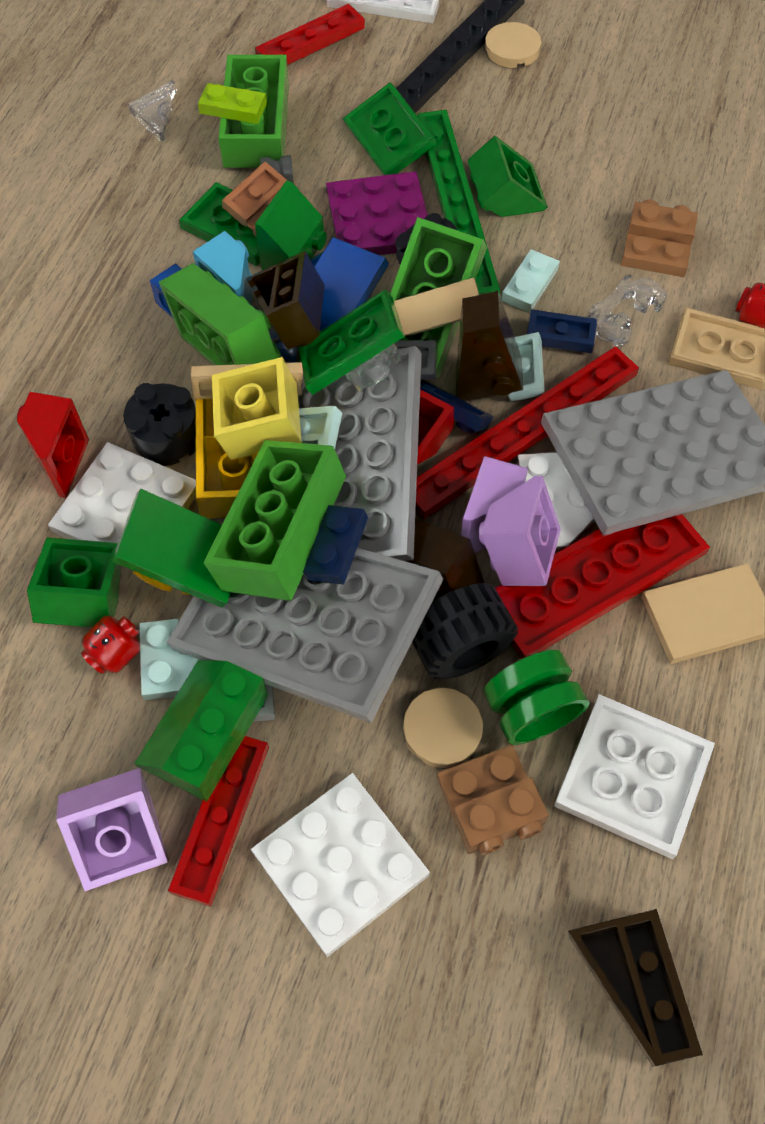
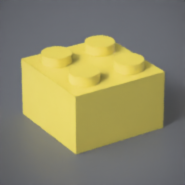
(255, 406)

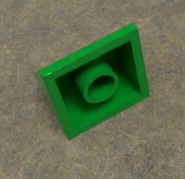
(505, 180)
(288, 227)
(74, 583)

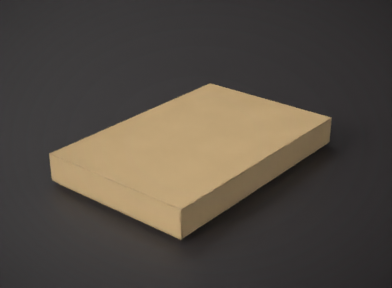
(718, 344)
(707, 613)

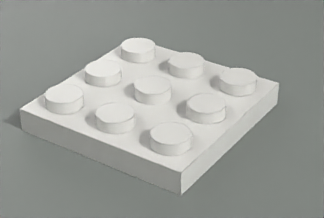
(107, 490)
(635, 776)
(340, 864)

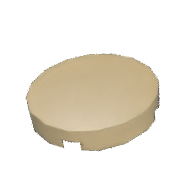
(513, 44)
(442, 727)

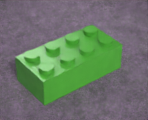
(246, 142)
(433, 260)
(216, 319)
(275, 519)

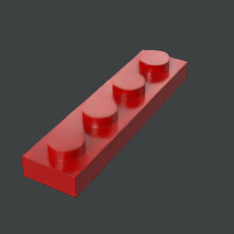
(314, 34)
(218, 825)

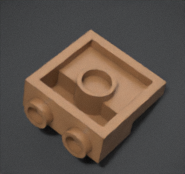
(659, 238)
(492, 800)

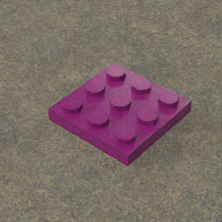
(375, 209)

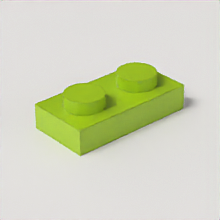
(232, 103)

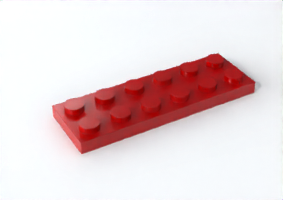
(597, 578)

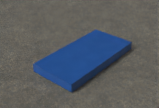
(348, 279)

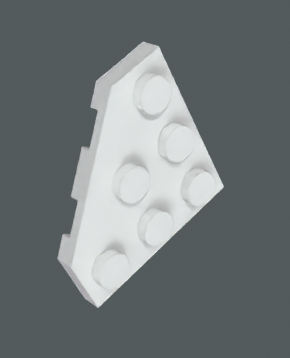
(567, 501)

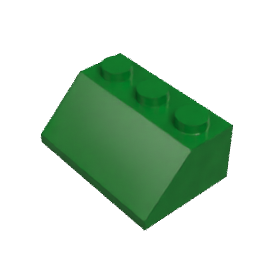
(204, 726)

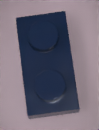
(563, 330)
(335, 544)

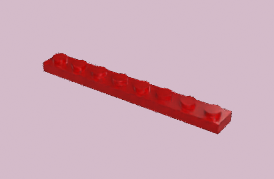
(520, 430)

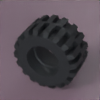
(464, 631)

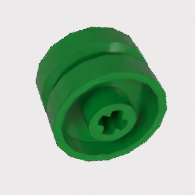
(535, 697)

